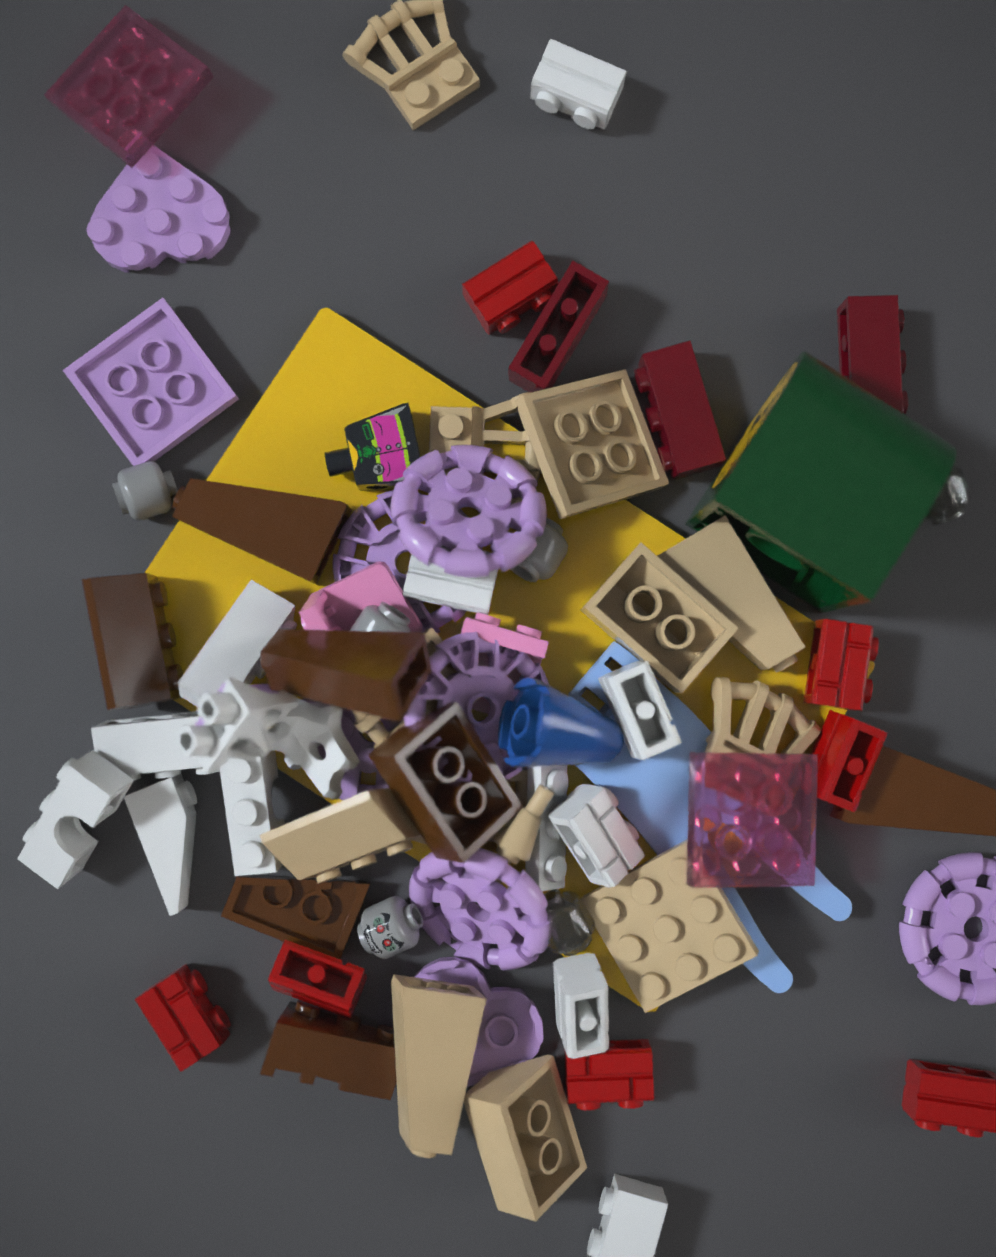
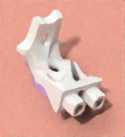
(255, 720)

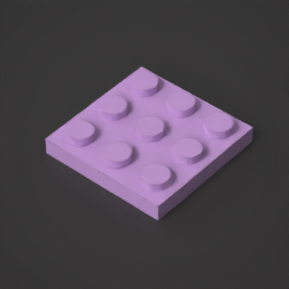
(150, 384)

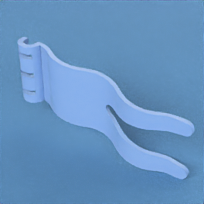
(655, 802)

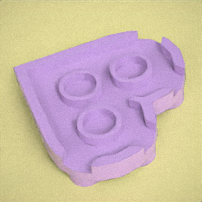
(158, 214)
(510, 1021)

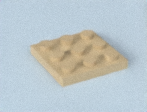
(592, 443)
(666, 931)

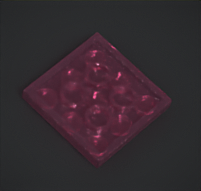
(129, 86)
(751, 819)

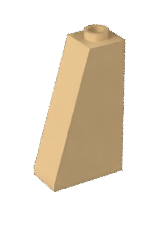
(728, 578)
(433, 1057)

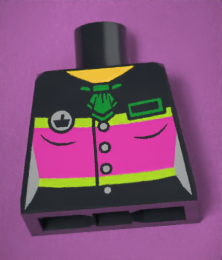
(377, 449)

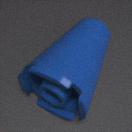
(555, 729)

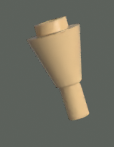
(518, 836)

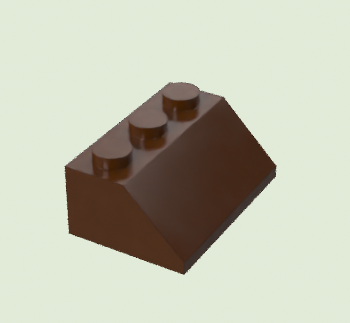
(132, 640)
(448, 813)

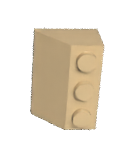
(659, 618)
(343, 836)
(525, 1136)

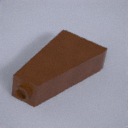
(269, 524)
(349, 669)
(922, 797)

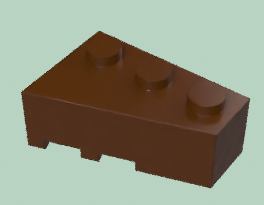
(334, 1050)

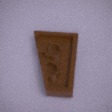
(298, 910)

